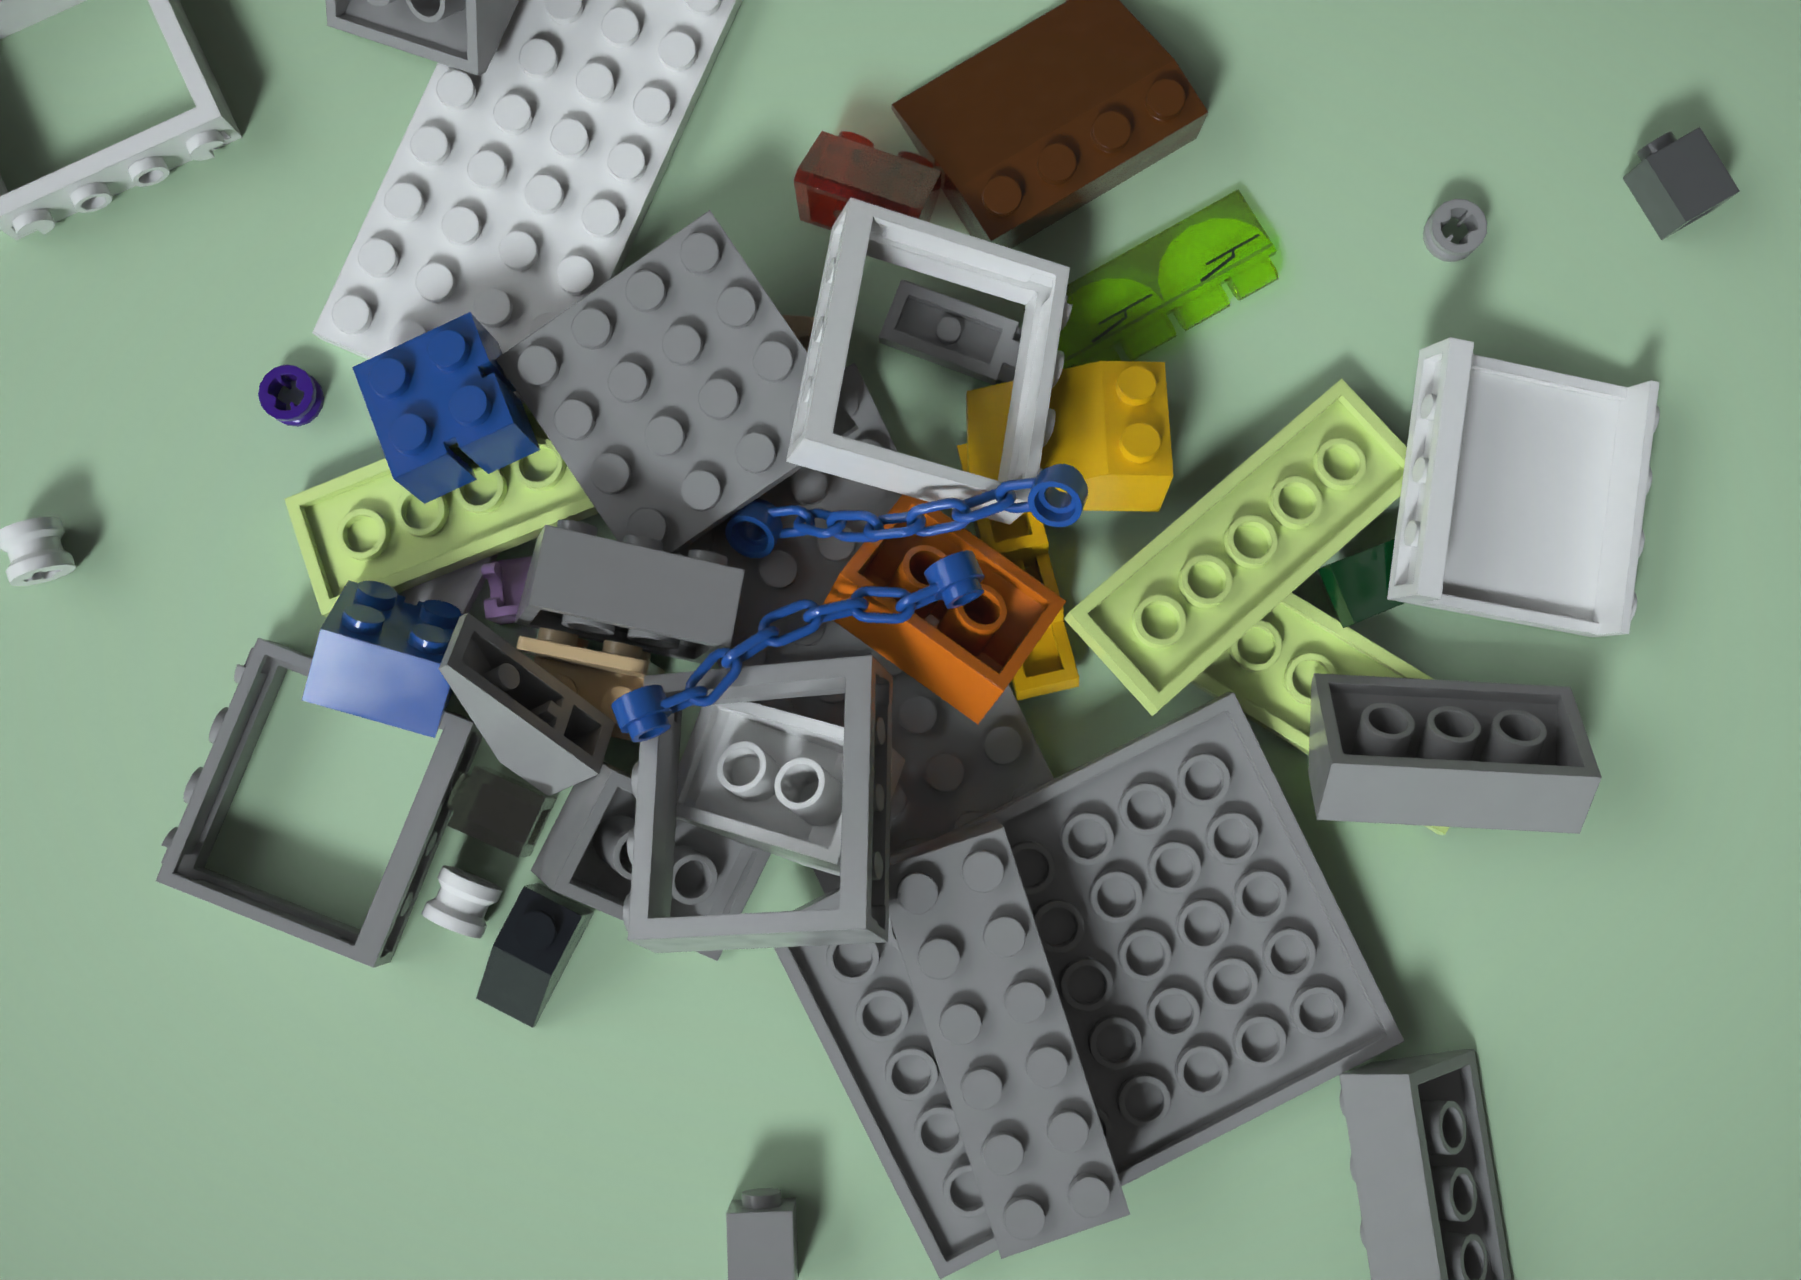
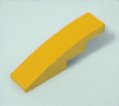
(1025, 544)

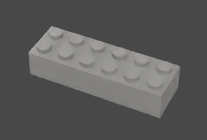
(1001, 1039)

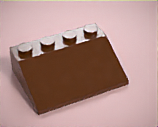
(1051, 118)

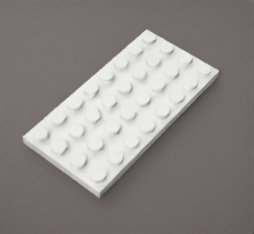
(528, 177)

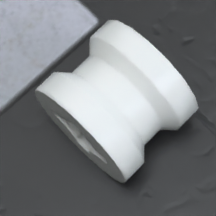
(35, 551)
(462, 902)

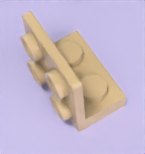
(591, 673)

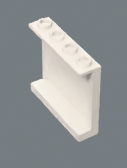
(1523, 493)

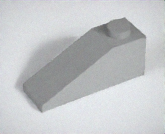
(524, 711)

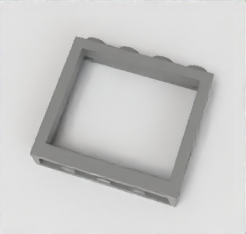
(215, 785)
(864, 825)

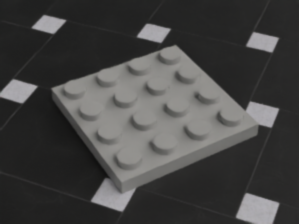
(669, 389)

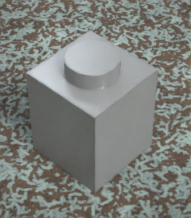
(762, 1236)

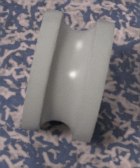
(1468, 214)

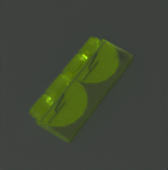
(1167, 274)

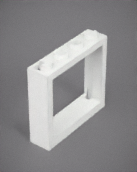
(131, 162)
(960, 259)

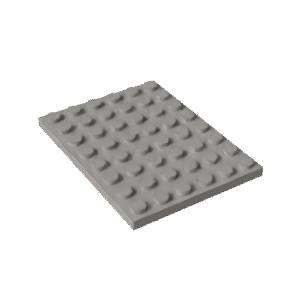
(1183, 951)

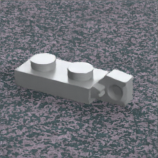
(952, 333)

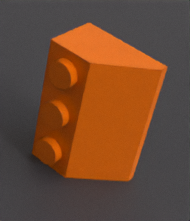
(957, 652)

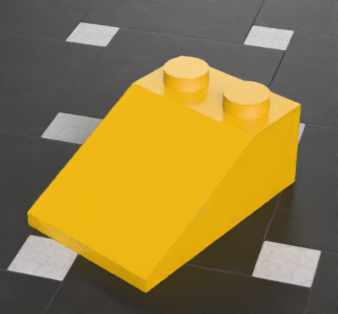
(1106, 426)

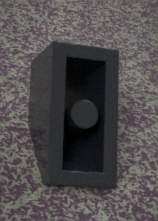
(532, 952)

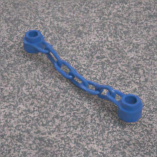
(759, 526)
(647, 709)

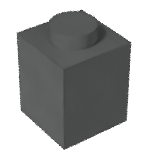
(1679, 181)

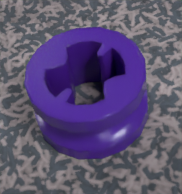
(298, 414)

